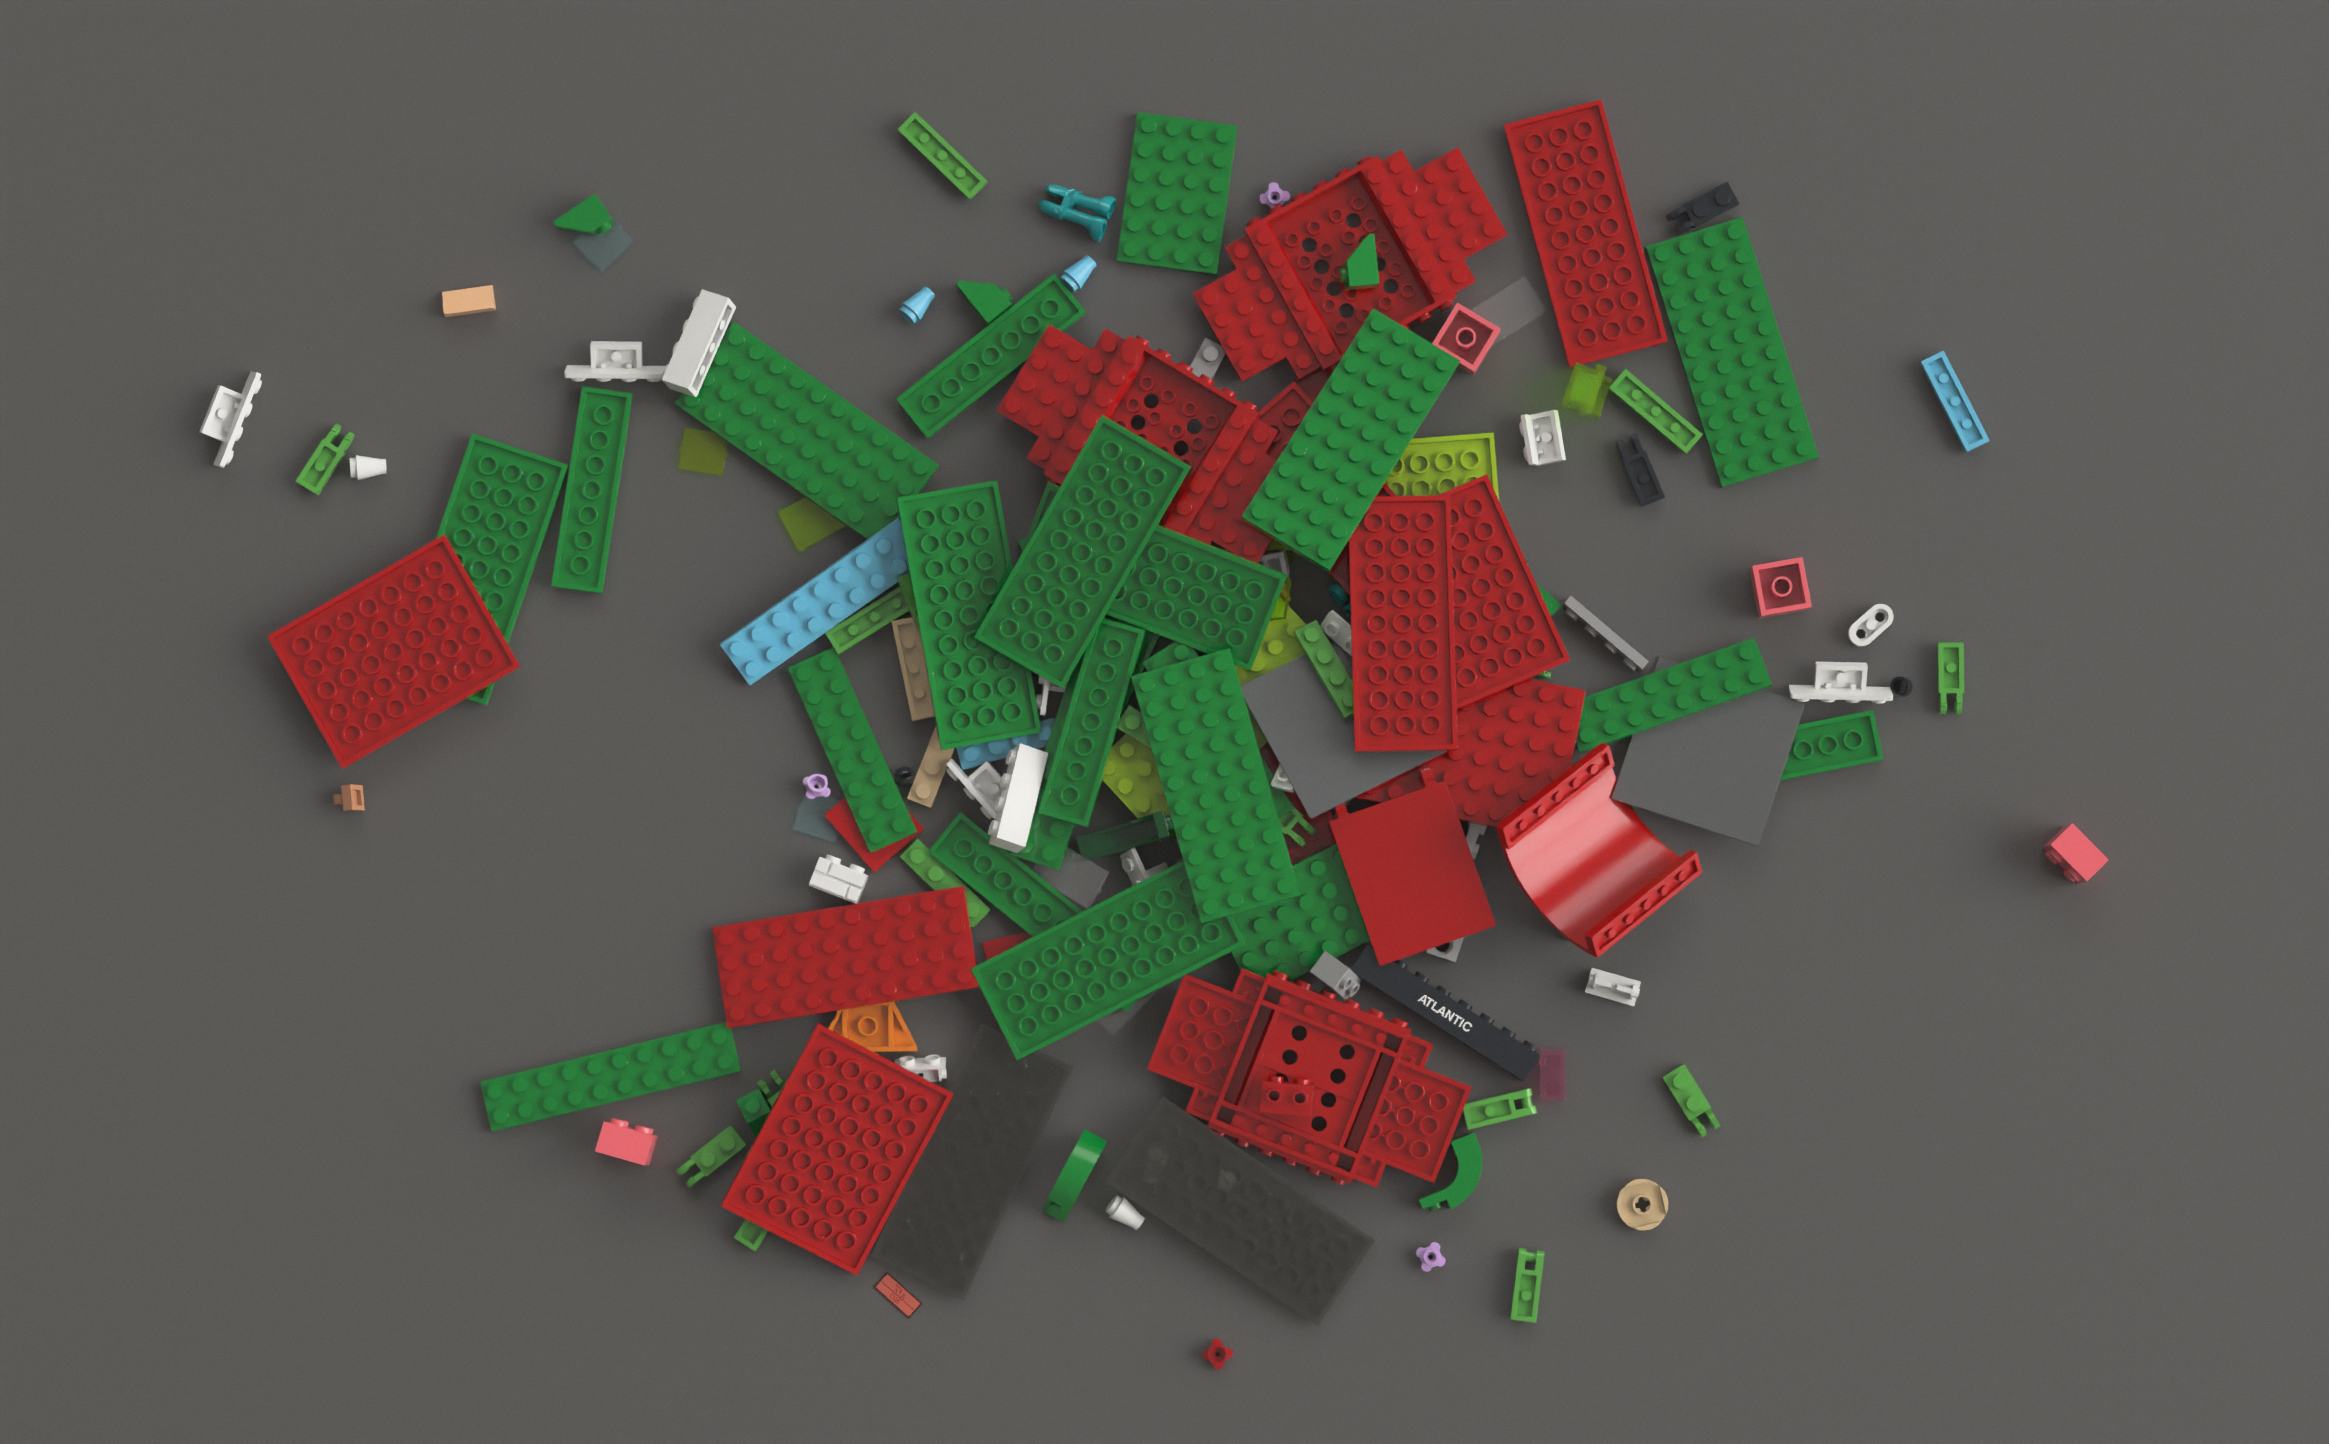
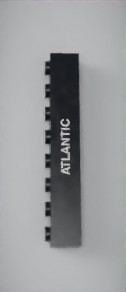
(1447, 1014)

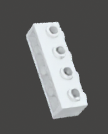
(698, 343)
(1018, 798)

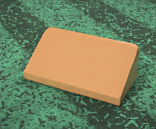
(468, 301)

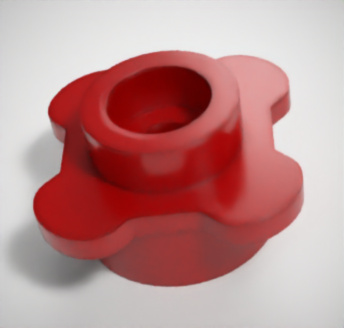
(1217, 1346)

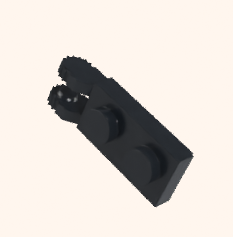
(1705, 207)
(1640, 473)

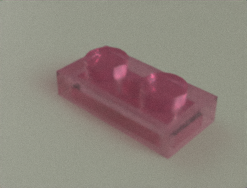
(1552, 1074)

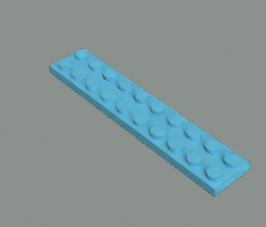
(818, 604)

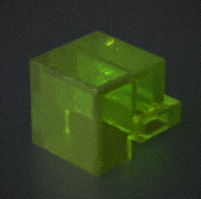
(1586, 390)

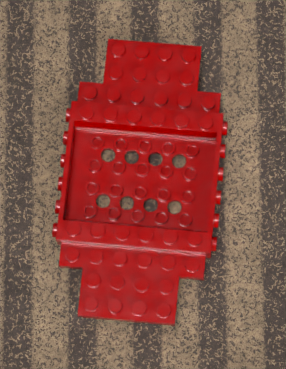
(1421, 229)
(1071, 386)
(1383, 1109)

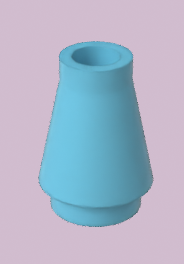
(1077, 274)
(916, 306)

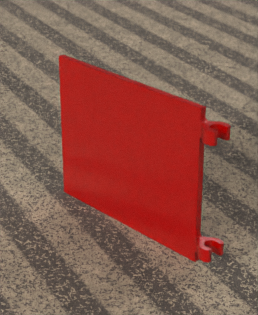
(1412, 871)

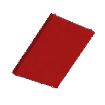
(844, 822)

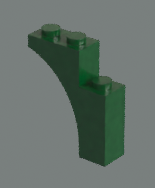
(1126, 836)

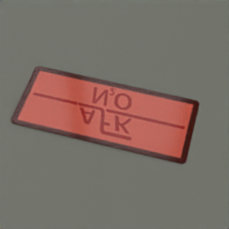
(897, 1295)

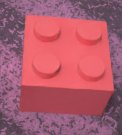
(1466, 338)
(1780, 587)
(2074, 854)
(625, 1142)

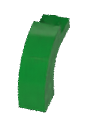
(1074, 1175)
(1467, 1176)

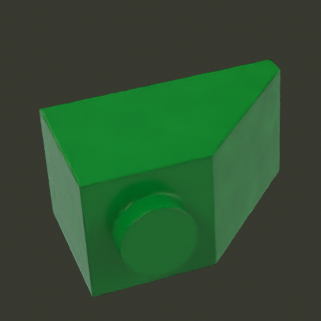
(586, 218)
(1361, 266)
(986, 299)
(754, 1109)

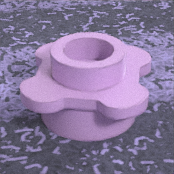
(1274, 189)
(816, 780)
(1427, 1263)

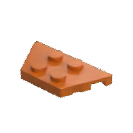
(875, 1028)

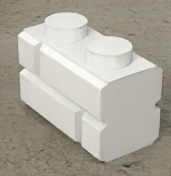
(838, 879)

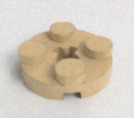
(1650, 1192)

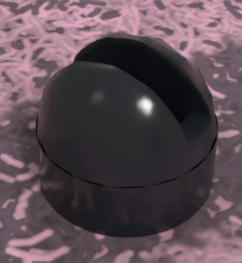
(1901, 684)
(907, 781)

